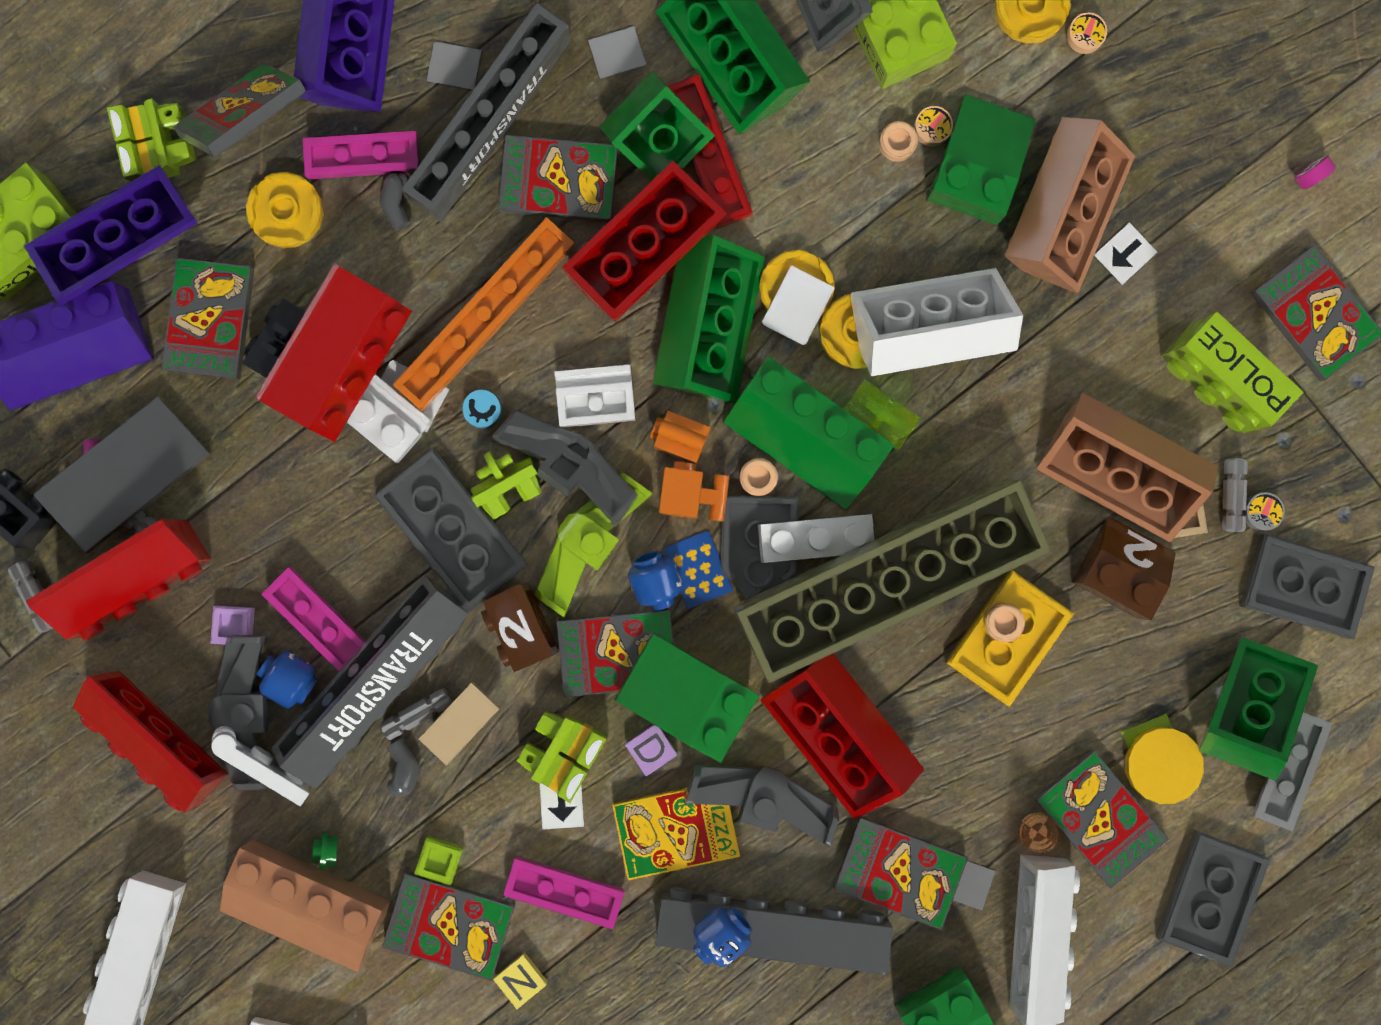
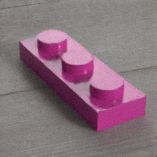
(361, 155)
(314, 617)
(564, 892)

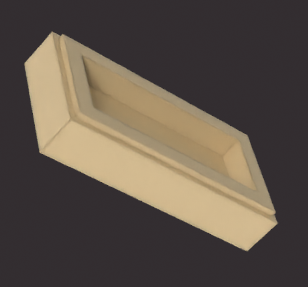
(459, 723)

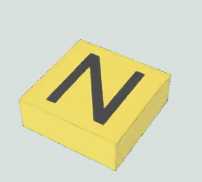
(520, 980)

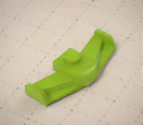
(580, 540)

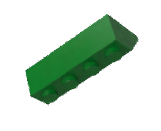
(735, 56)
(709, 320)
(808, 433)

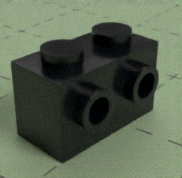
(22, 516)

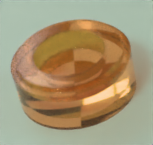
(1038, 832)

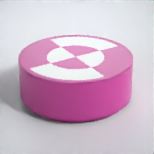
(1315, 172)

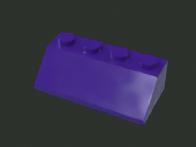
(344, 52)
(110, 235)
(70, 344)

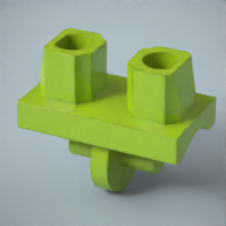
(490, 492)

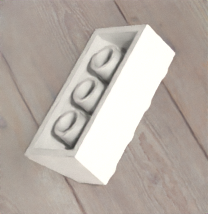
(935, 321)
(1043, 939)

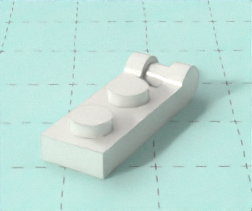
(258, 765)

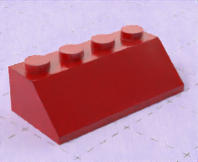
(643, 241)
(333, 353)
(121, 579)
(843, 736)
(148, 740)

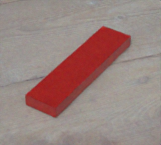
(713, 162)

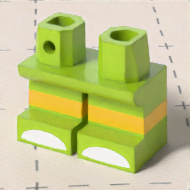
(146, 138)
(568, 756)

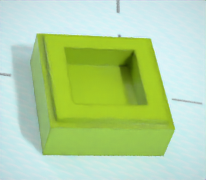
(439, 860)

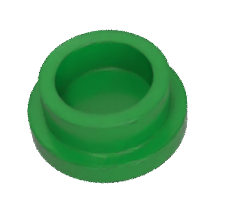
(324, 851)

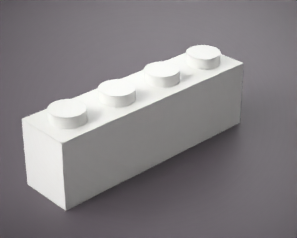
(135, 950)

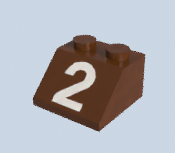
(1126, 569)
(519, 627)

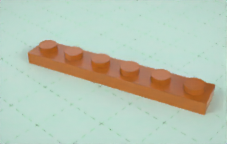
(484, 314)

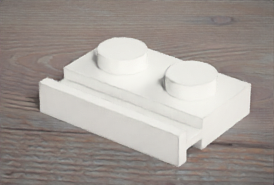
(595, 396)
(388, 420)

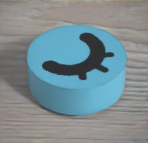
(482, 409)

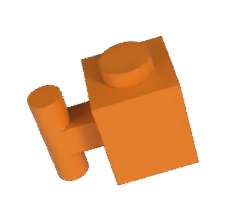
(680, 437)
(684, 493)

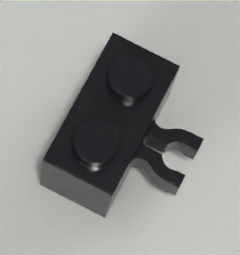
(265, 350)

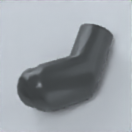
(391, 200)
(405, 771)

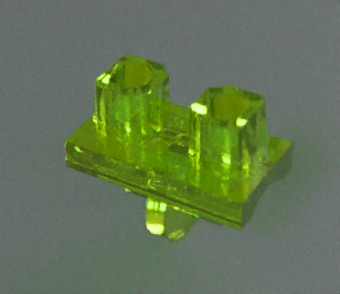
(882, 413)

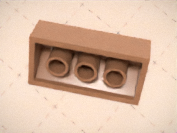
(1070, 203)
(1128, 467)
(302, 904)

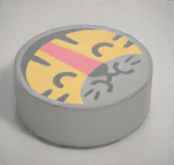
(1264, 511)

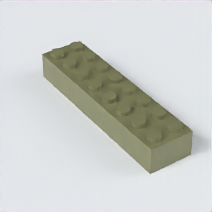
(891, 579)

